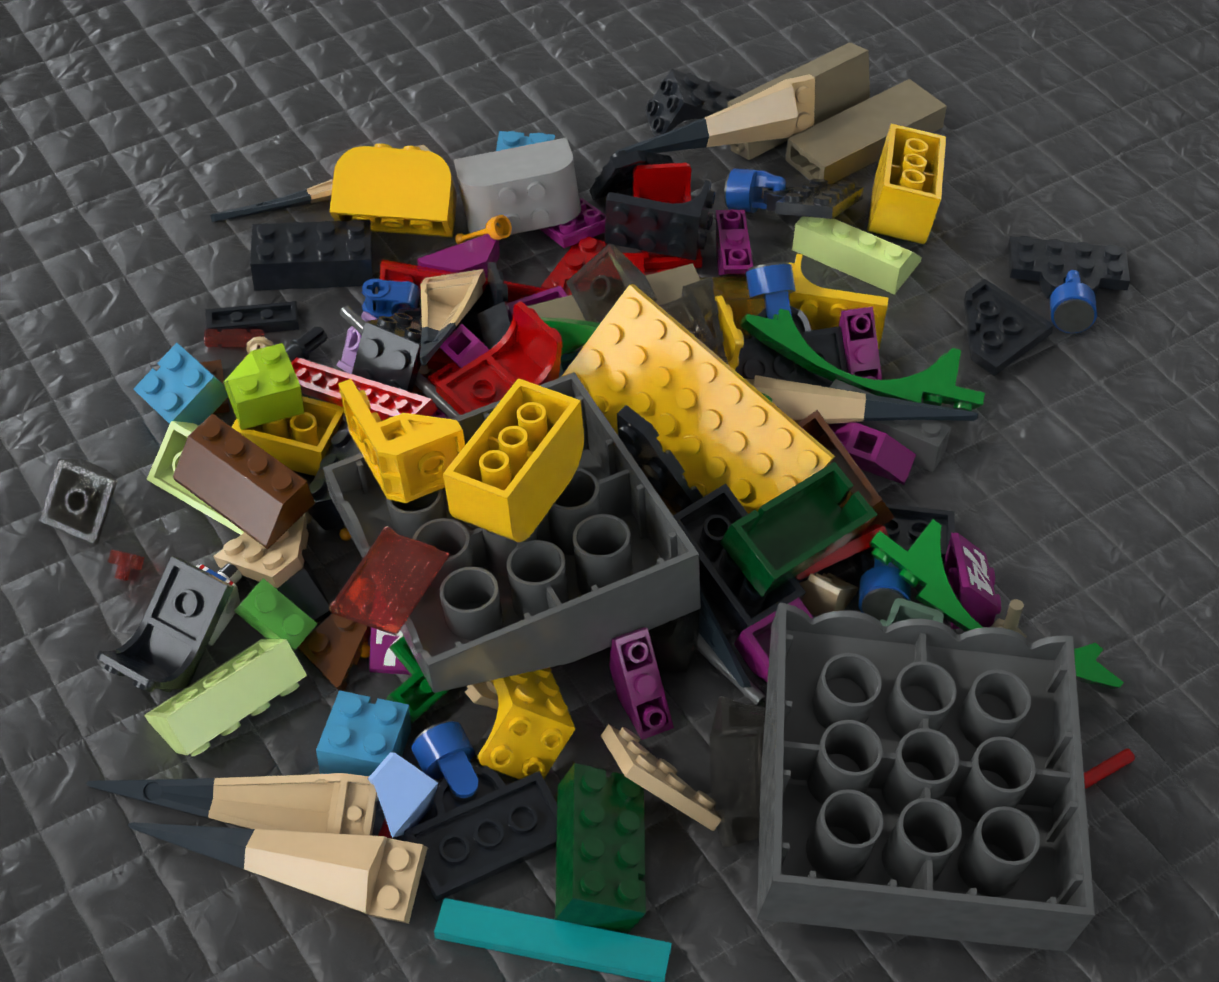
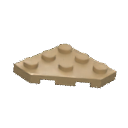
(272, 564)
(658, 777)

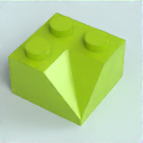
(264, 388)

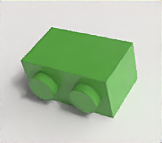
(275, 615)

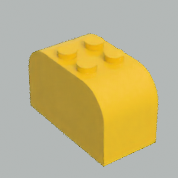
(907, 184)
(395, 190)
(517, 461)

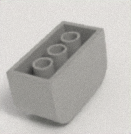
(525, 183)

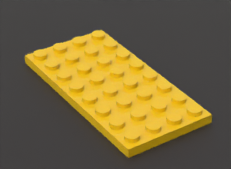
(696, 403)

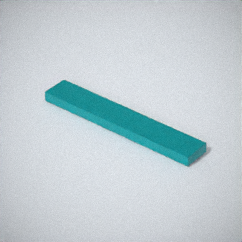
(553, 940)

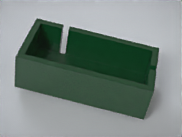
(797, 529)
(600, 850)

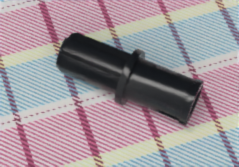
(306, 344)

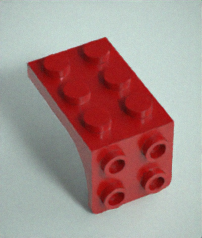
(670, 185)
(525, 352)

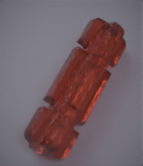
(230, 337)

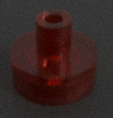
(124, 563)

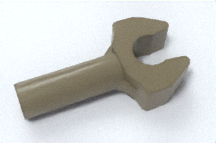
(1012, 617)

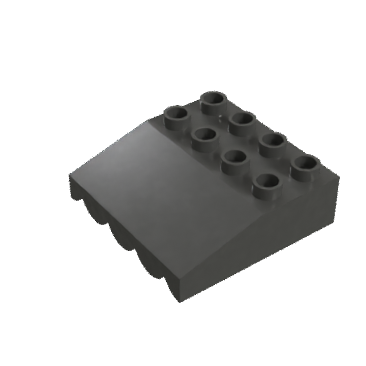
(503, 607)
(923, 782)

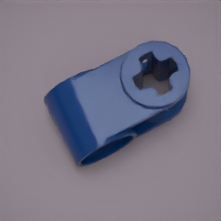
(390, 296)

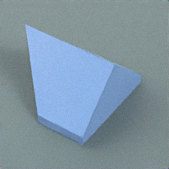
(403, 793)

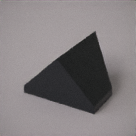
(306, 593)

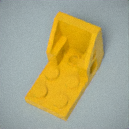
(412, 461)

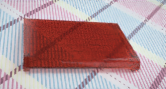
(389, 582)

